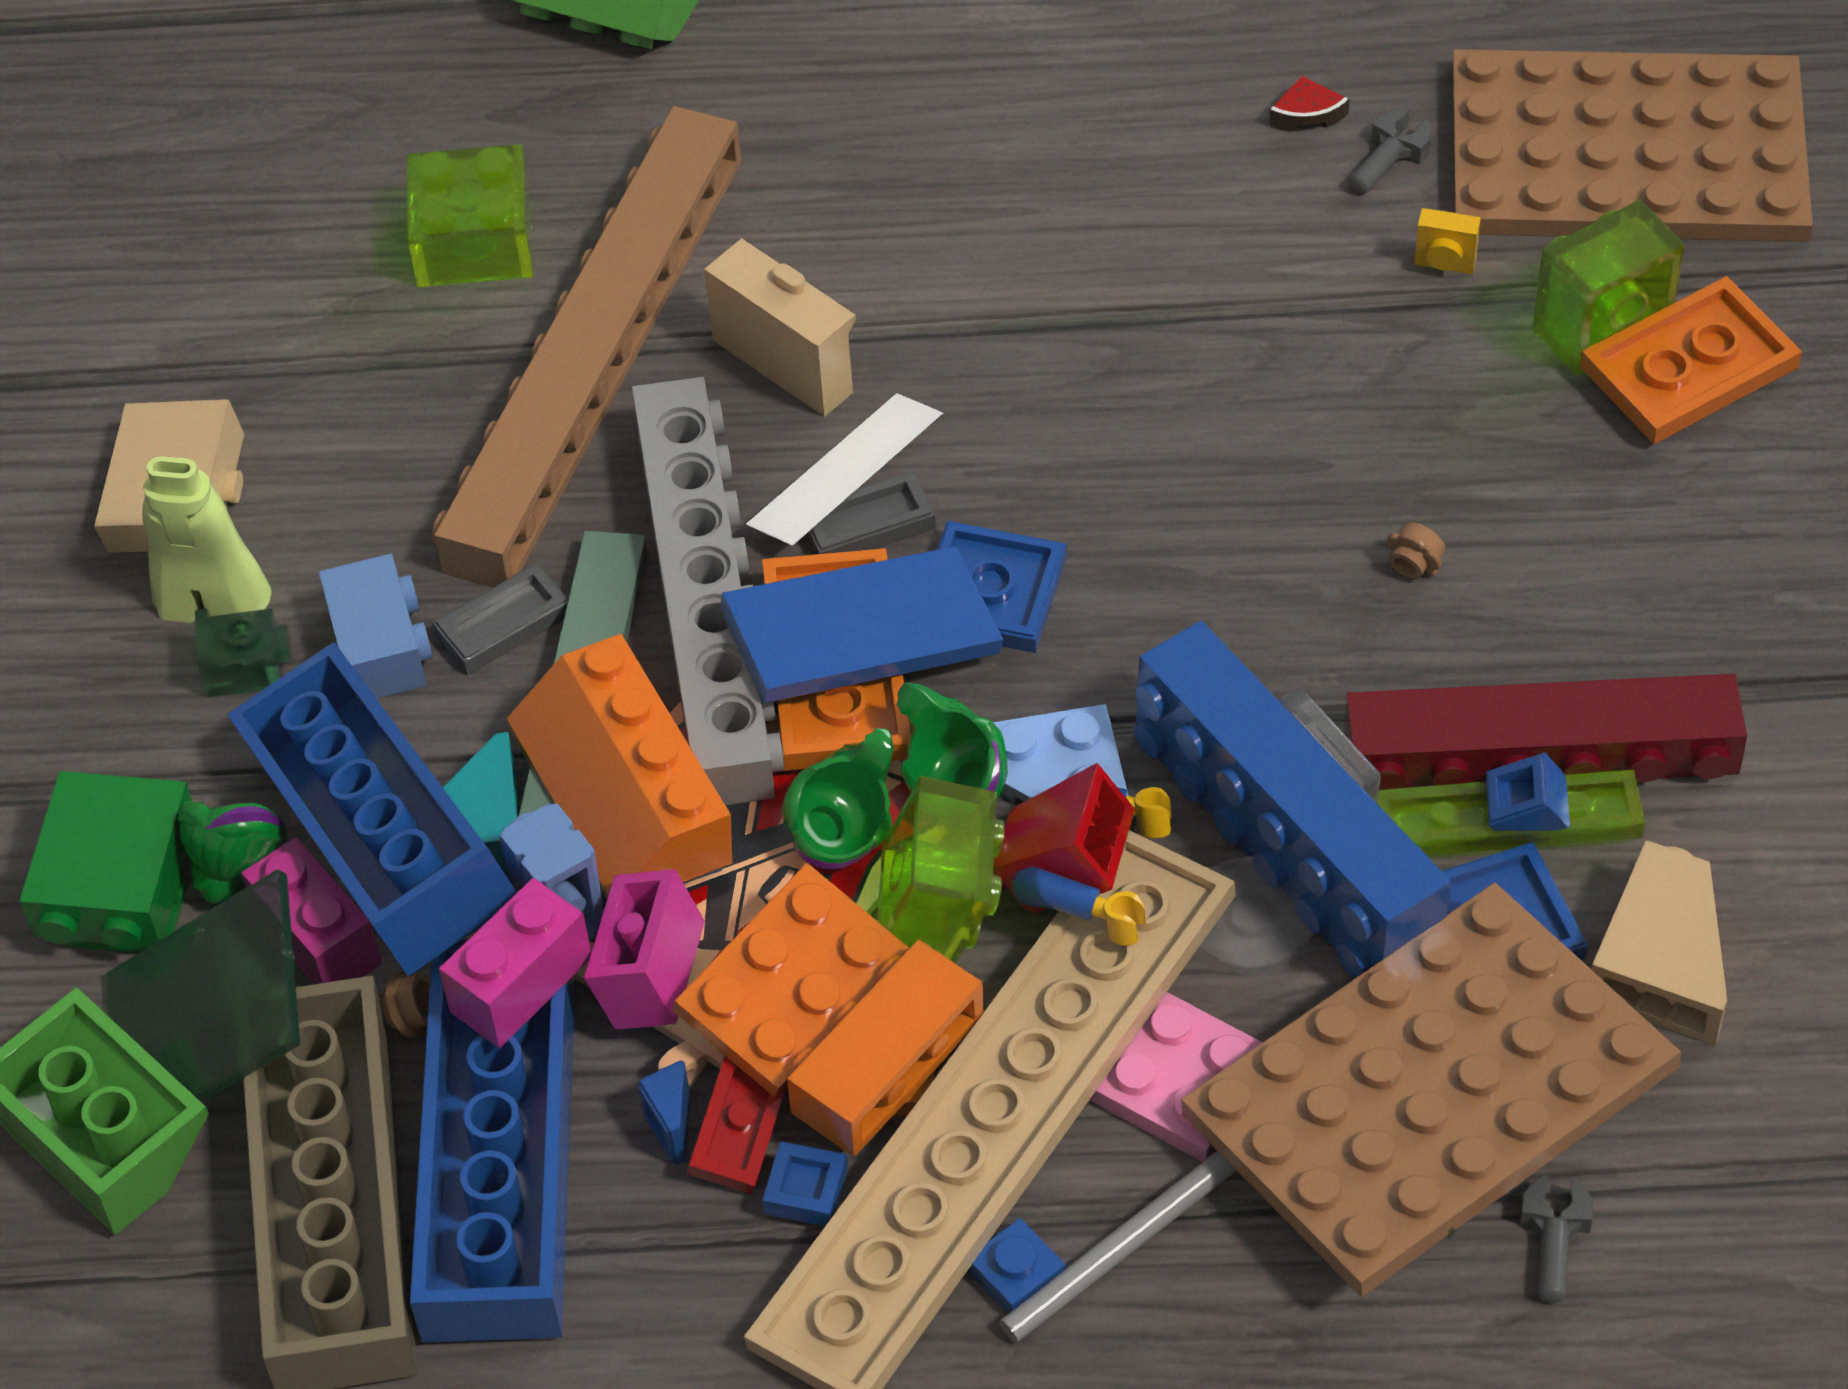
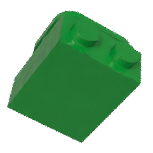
(108, 863)

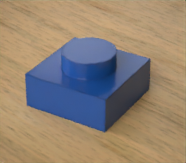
(805, 1183)
(1015, 1265)

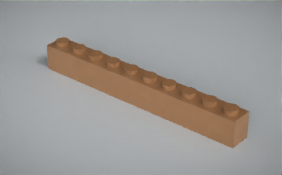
(587, 349)

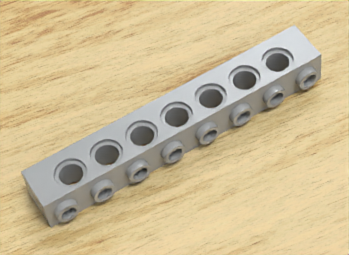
(696, 566)

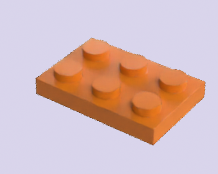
(1690, 359)
(787, 977)

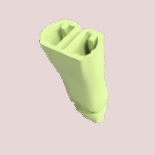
(195, 547)

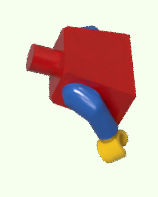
(1069, 845)

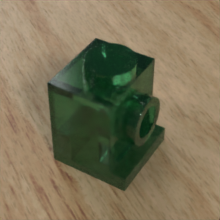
(240, 651)

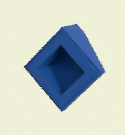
(1528, 796)
(666, 1108)

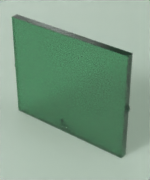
(215, 991)

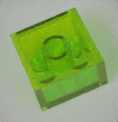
(469, 215)
(1605, 280)
(941, 866)

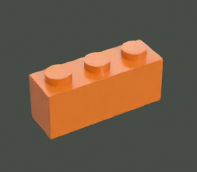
(884, 1046)

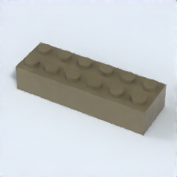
(330, 1199)

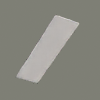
(844, 469)

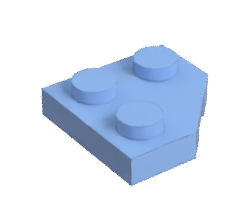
(1055, 747)

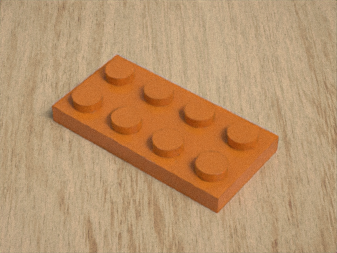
(828, 719)

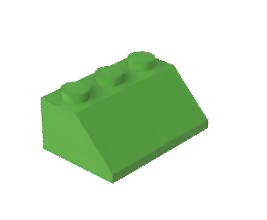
(637, 19)
(96, 1110)

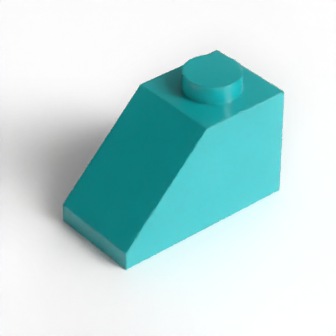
(488, 792)

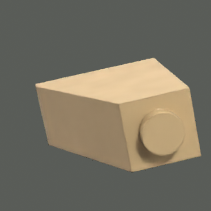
(1666, 944)

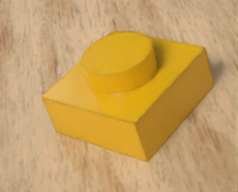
(1447, 241)

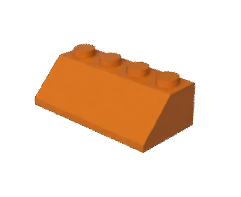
(621, 766)

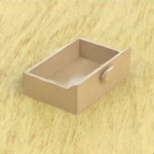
(781, 326)
(180, 429)

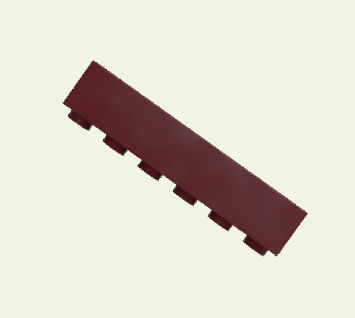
(1584, 726)

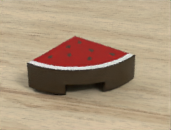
(1308, 105)

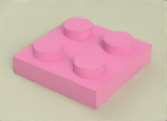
(1166, 1062)

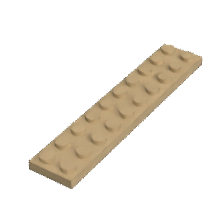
(984, 1129)

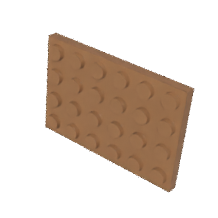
(1577, 134)
(1429, 1087)

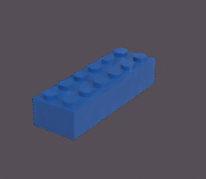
(1284, 800)
(373, 808)
(493, 1175)

